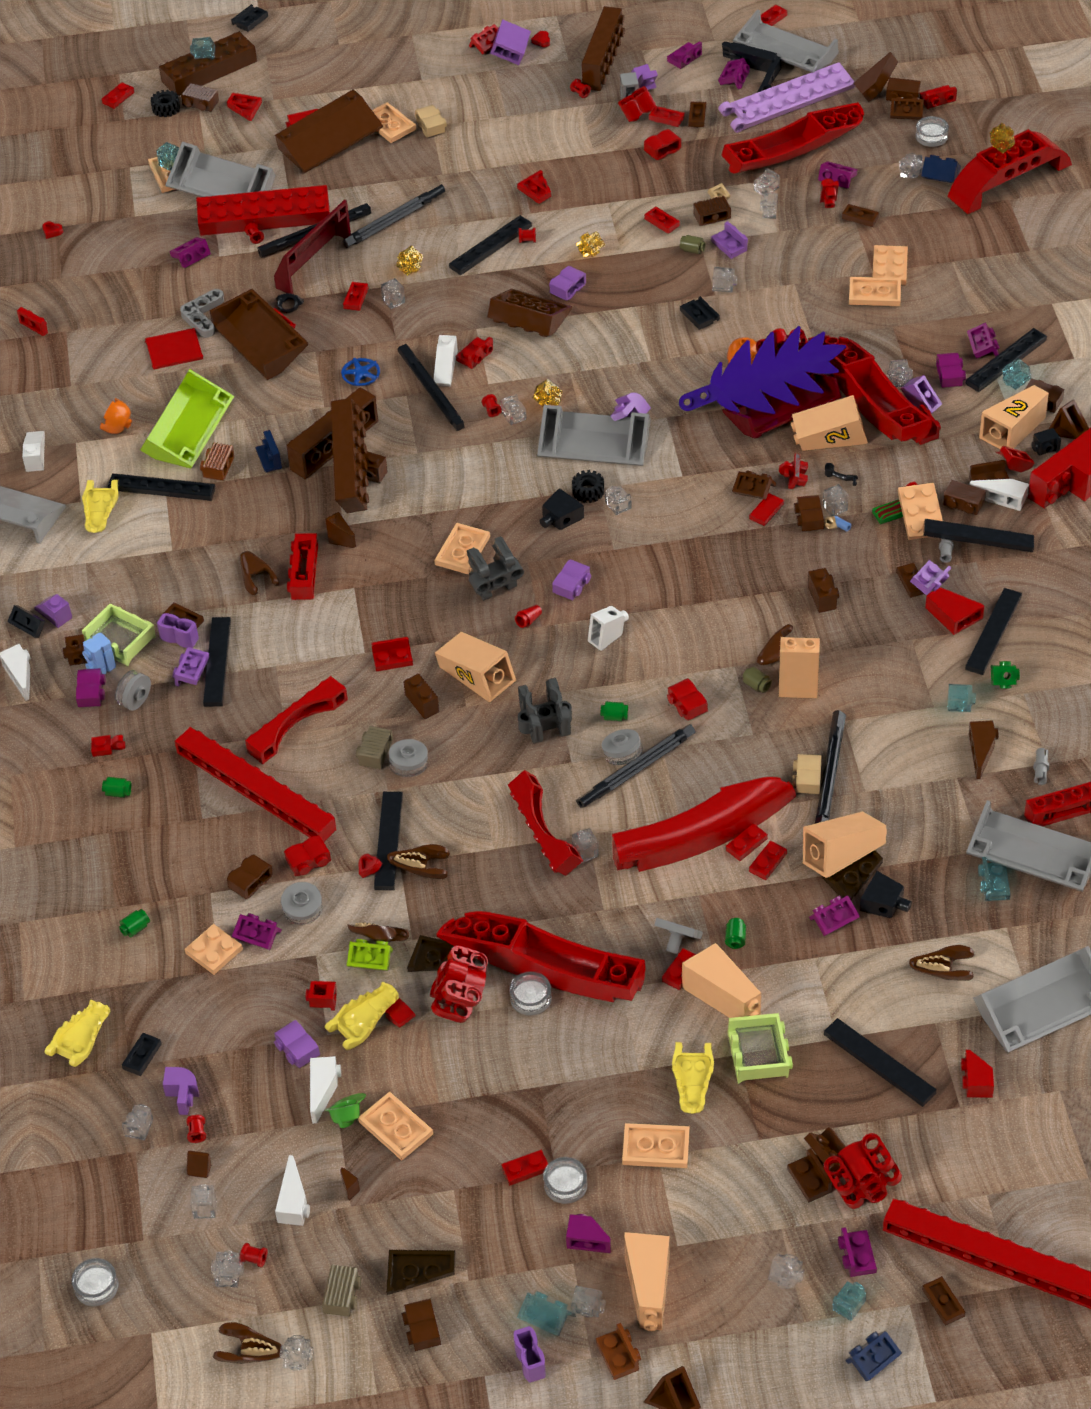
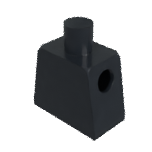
(561, 511)
(884, 897)

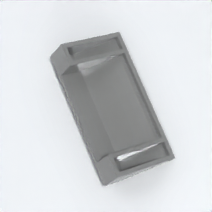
(213, 176)
(593, 436)

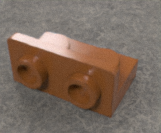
(618, 1352)

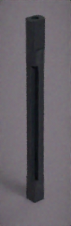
(393, 216)
(291, 239)
(431, 387)
(636, 766)
(830, 767)

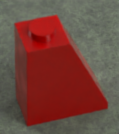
(953, 609)

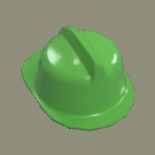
(346, 1110)

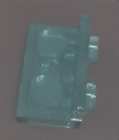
(994, 881)
(544, 1313)

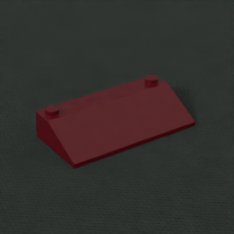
(334, 224)
(755, 423)

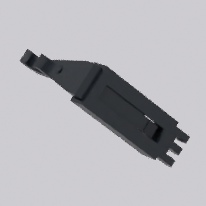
(756, 59)

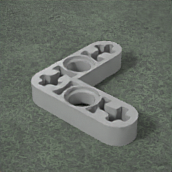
(192, 311)

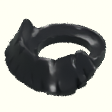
(283, 297)

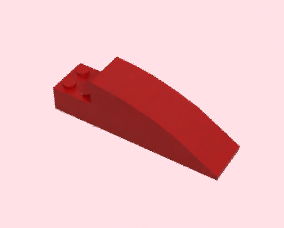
(1063, 473)

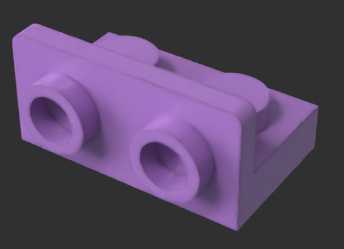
(730, 241)
(930, 577)
(190, 666)

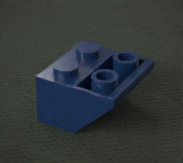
(940, 170)

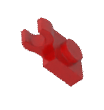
(105, 744)

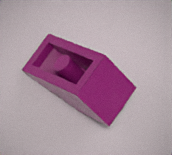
(586, 1235)

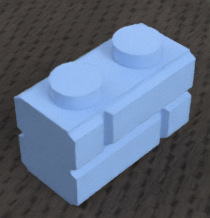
(99, 653)

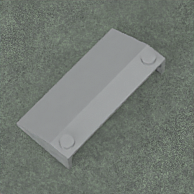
(788, 46)
(29, 511)
(1031, 849)
(1039, 1001)

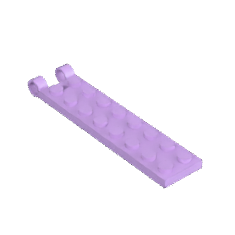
(787, 96)

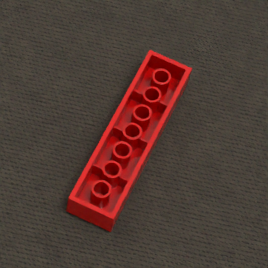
(265, 208)

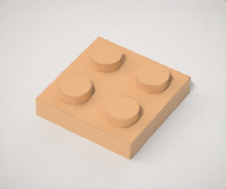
(213, 949)

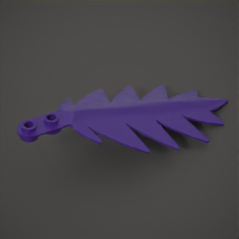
(743, 381)

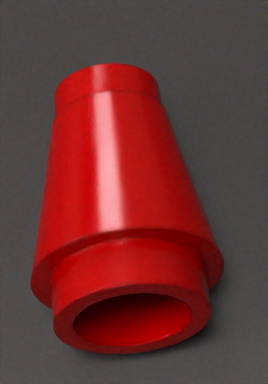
(527, 616)

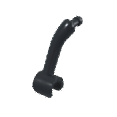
(829, 472)

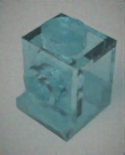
(202, 48)
(846, 1305)

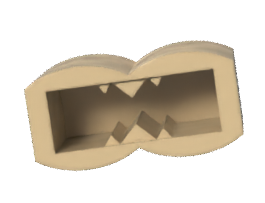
(430, 120)
(808, 774)

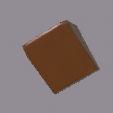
(198, 1164)
(350, 1183)

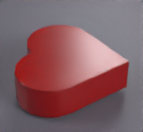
(541, 39)
(52, 230)
(368, 865)

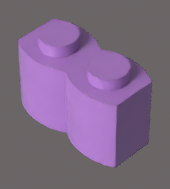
(567, 283)
(571, 579)
(177, 630)
(296, 1044)
(529, 1354)

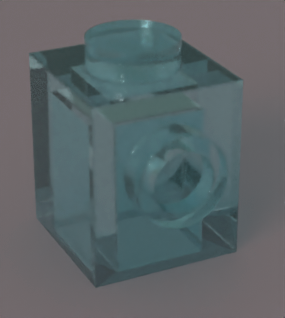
(960, 698)

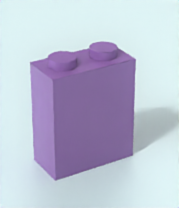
(510, 42)

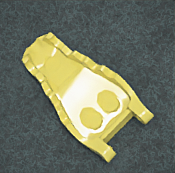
(98, 505)
(360, 1016)
(78, 1035)
(692, 1076)

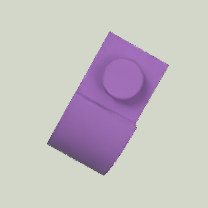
(645, 76)
(629, 403)
(181, 1084)

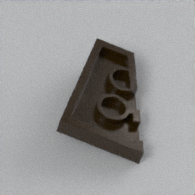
(853, 877)
(429, 954)
(418, 1267)

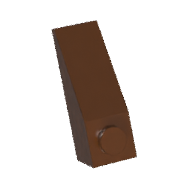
(874, 80)
(982, 743)

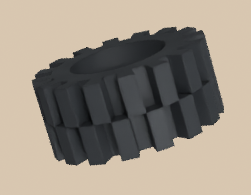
(165, 103)
(588, 478)

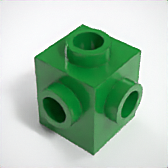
(998, 671)

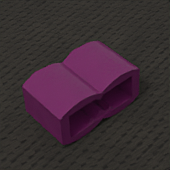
(950, 369)
(89, 687)

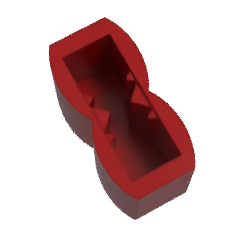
(637, 104)
(662, 144)
(687, 699)
(307, 855)

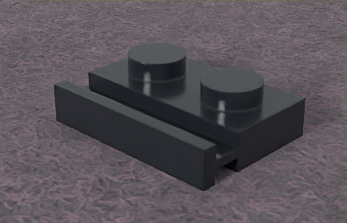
(249, 18)
(699, 313)

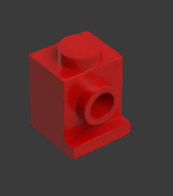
(322, 994)

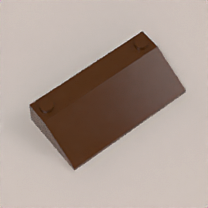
(328, 131)
(258, 333)

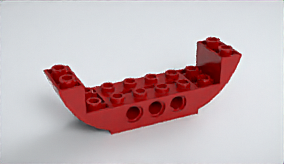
(994, 168)

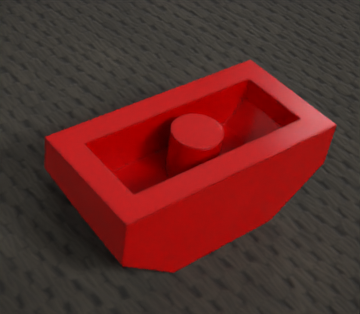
(1016, 459)

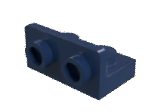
(269, 453)
(874, 1354)

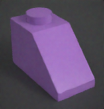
(920, 392)
(55, 610)

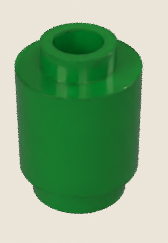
(614, 711)
(116, 787)
(134, 923)
(735, 933)

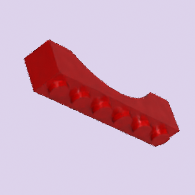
(322, 698)
(528, 794)

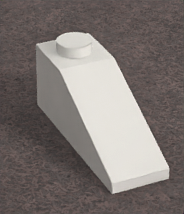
(445, 360)
(34, 451)
(1004, 492)
(18, 668)
(323, 1083)
(292, 1202)

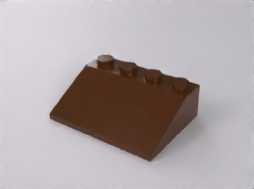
(528, 312)

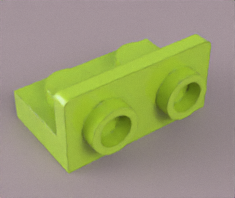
(369, 956)

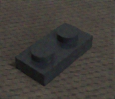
(26, 621)
(141, 1054)

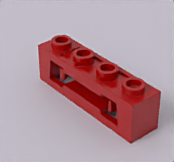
(298, 585)
(1061, 804)

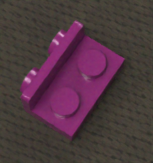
(685, 54)
(735, 72)
(837, 173)
(191, 251)
(983, 340)
(835, 915)
(256, 932)
(858, 1252)

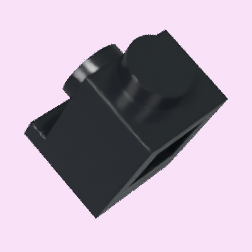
(1046, 442)

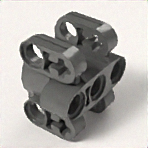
(494, 575)
(544, 716)

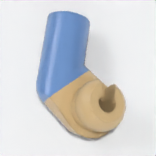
(836, 522)

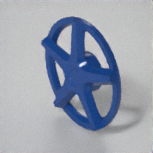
(360, 372)

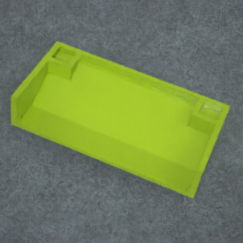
(187, 421)

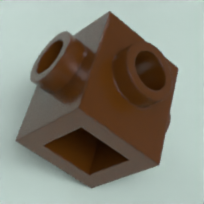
(74, 650)

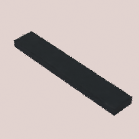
(489, 245)
(993, 369)
(164, 487)
(978, 535)
(993, 631)
(217, 661)
(388, 839)
(880, 1062)

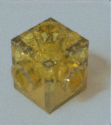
(1002, 137)
(590, 244)
(409, 260)
(547, 393)

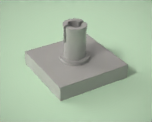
(677, 932)

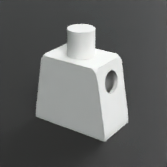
(606, 626)

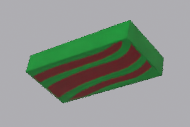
(888, 512)

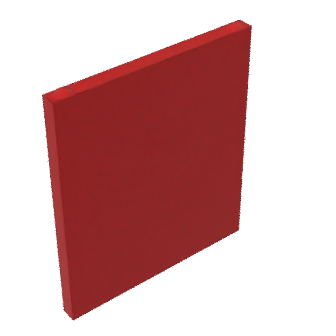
(174, 348)

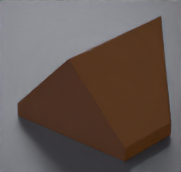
(1069, 421)
(339, 532)
(673, 1392)

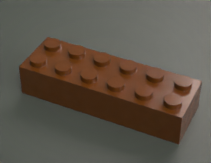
(603, 47)
(230, 55)
(315, 444)
(349, 455)

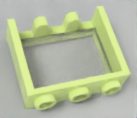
(124, 630)
(759, 1047)

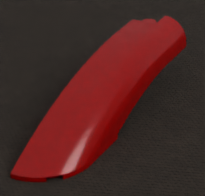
(794, 139)
(875, 394)
(702, 826)
(568, 966)

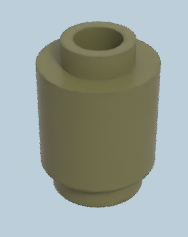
(692, 244)
(757, 679)

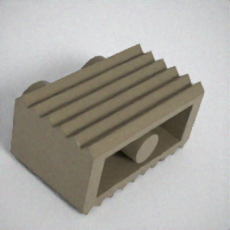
(374, 747)
(340, 1290)

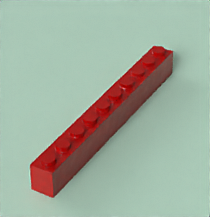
(255, 784)
(989, 1252)

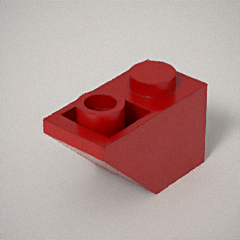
(978, 1076)

